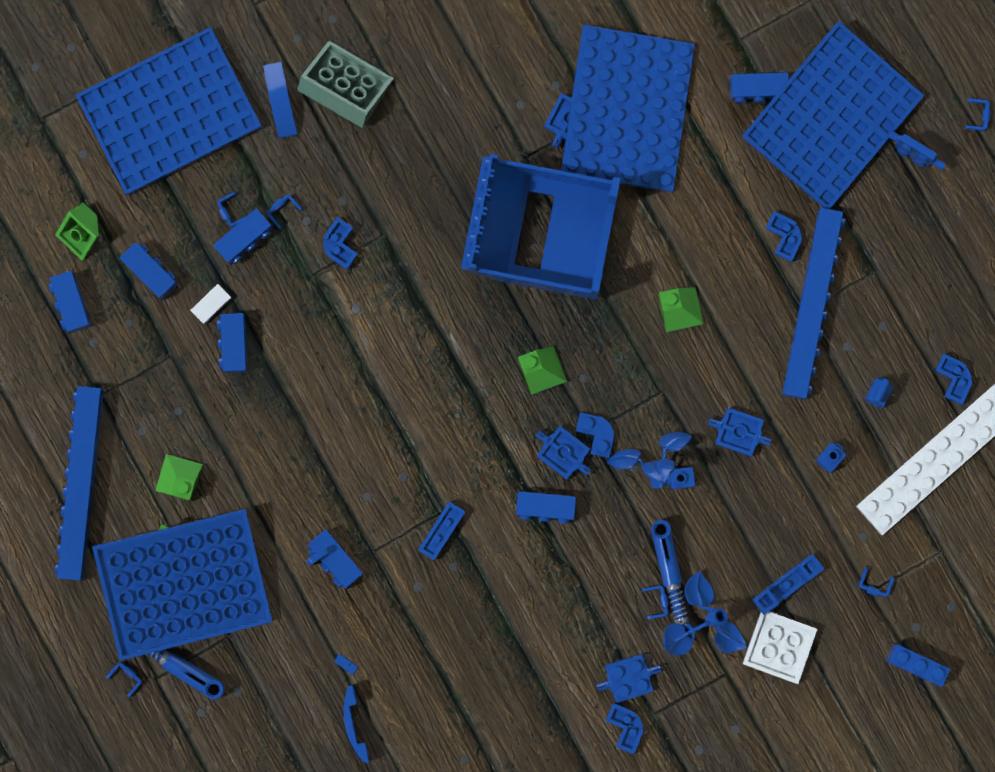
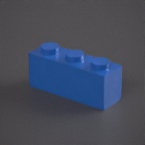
(756, 86)
(243, 237)
(149, 270)
(69, 302)
(232, 343)
(545, 507)
(335, 561)
(917, 665)

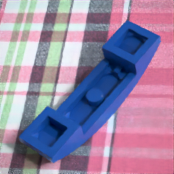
(280, 100)
(788, 584)
(361, 748)

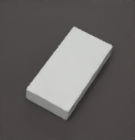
(210, 304)

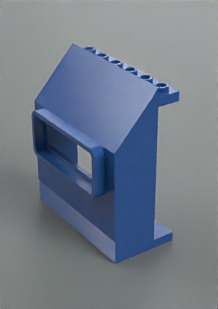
(575, 233)

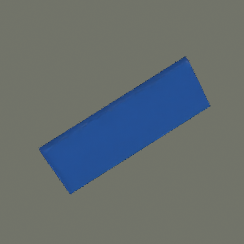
(345, 664)

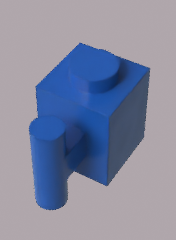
(879, 392)

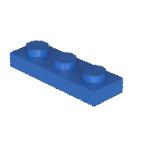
(441, 530)

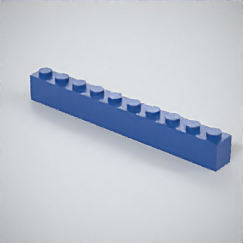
(812, 304)
(79, 484)

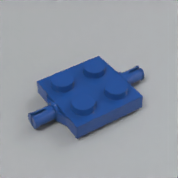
(558, 119)
(919, 153)
(739, 432)
(563, 452)
(628, 678)

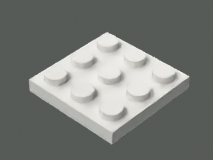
(779, 646)

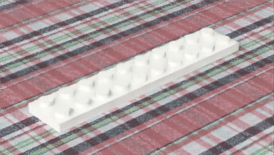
(931, 464)

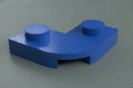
(790, 235)
(334, 244)
(959, 376)
(602, 433)
(631, 727)

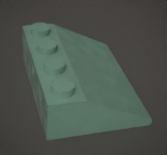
(344, 83)

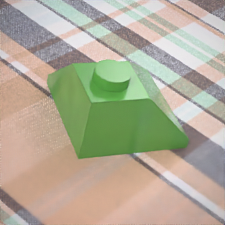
(79, 230)
(680, 308)
(541, 369)
(179, 477)

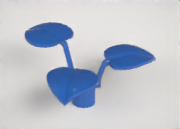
(658, 470)
(727, 639)

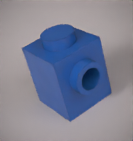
(831, 457)
(681, 479)

